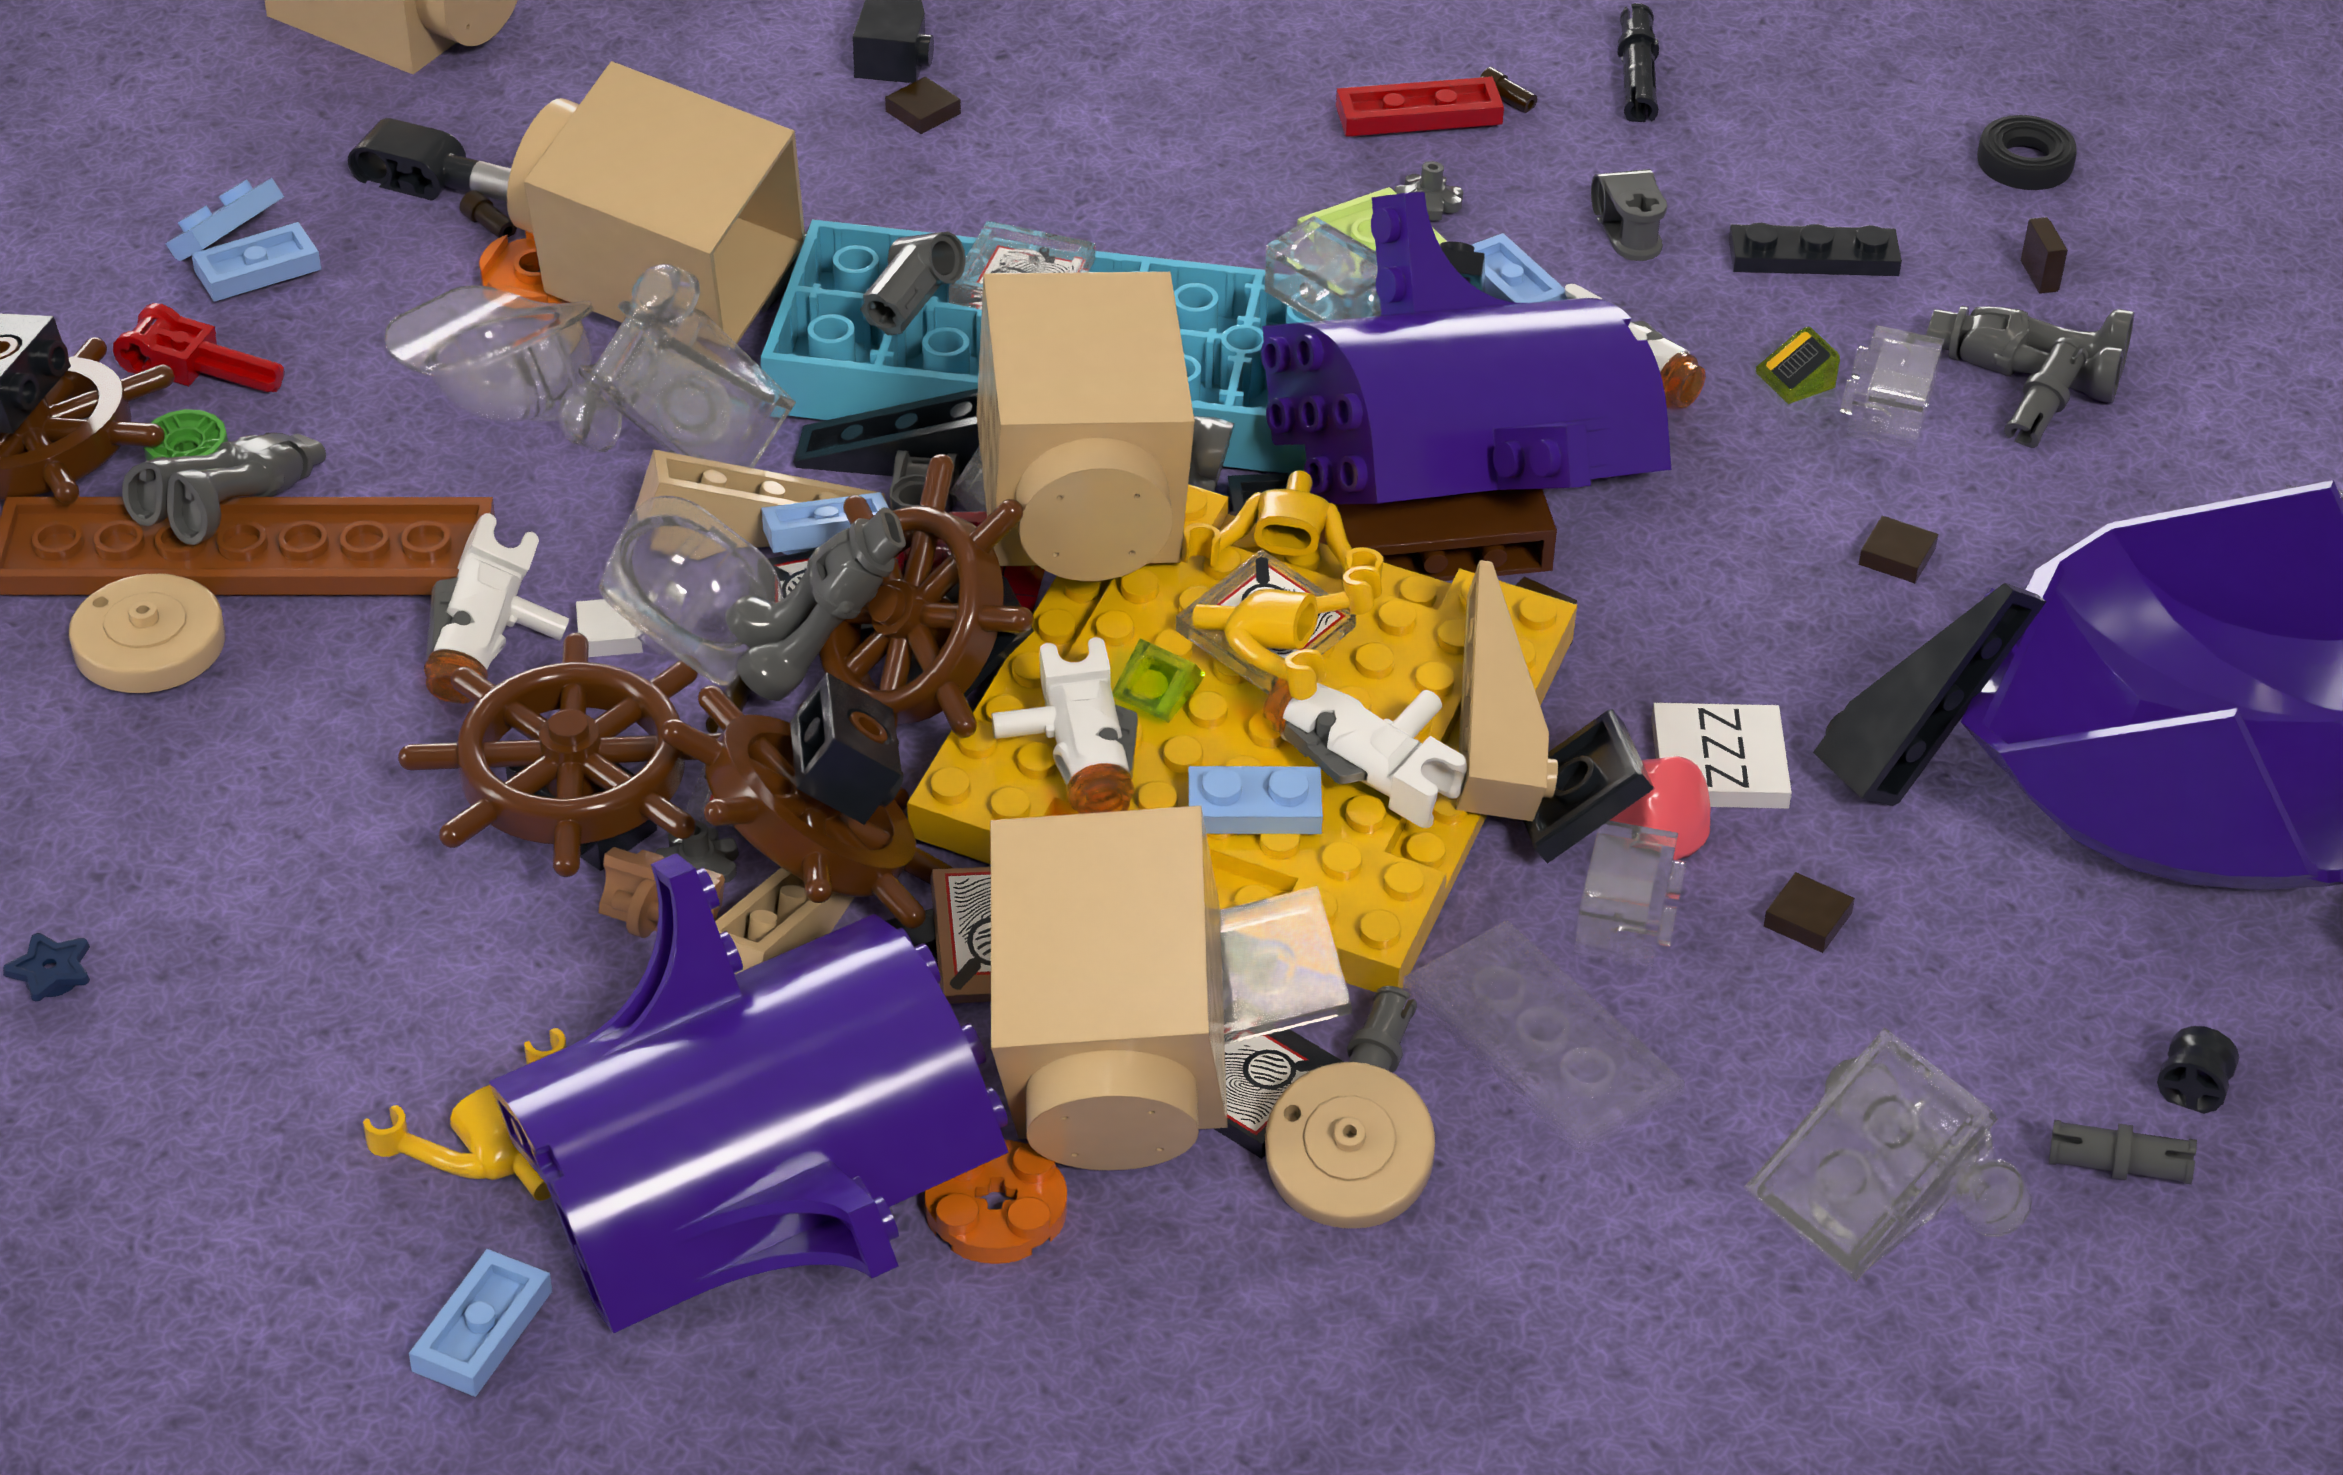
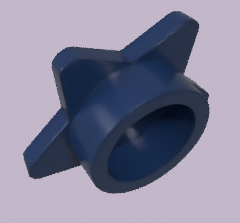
(52, 981)

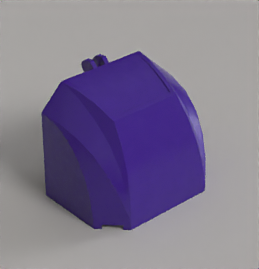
(2187, 692)

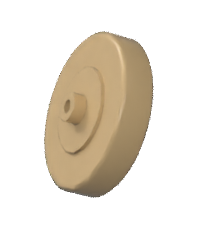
(147, 633)
(1350, 1145)

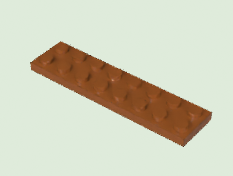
(257, 550)

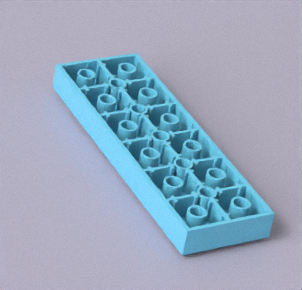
(845, 367)

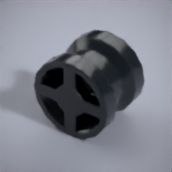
(2198, 1069)

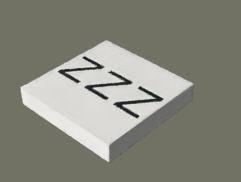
(1733, 747)

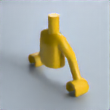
(1286, 525)
(1288, 621)
(480, 1128)

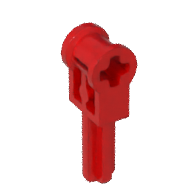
(190, 350)

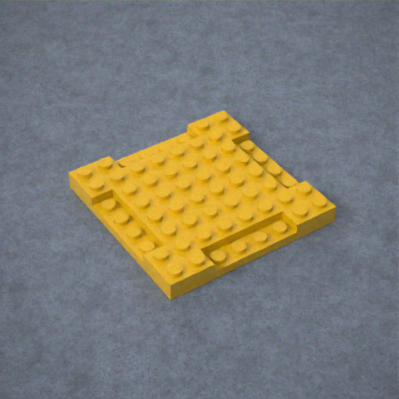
(1372, 866)

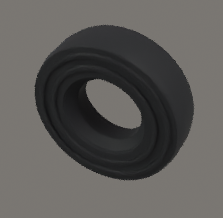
(2022, 171)

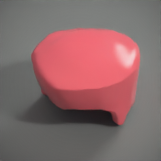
(1675, 805)

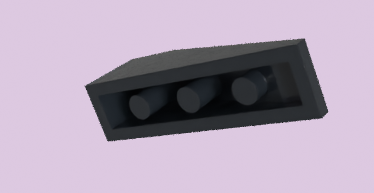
(891, 41)
(871, 439)
(1909, 712)

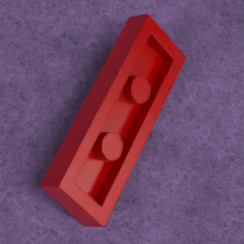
(1419, 106)

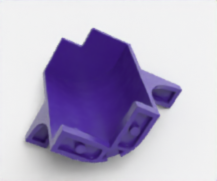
(1461, 384)
(751, 1109)

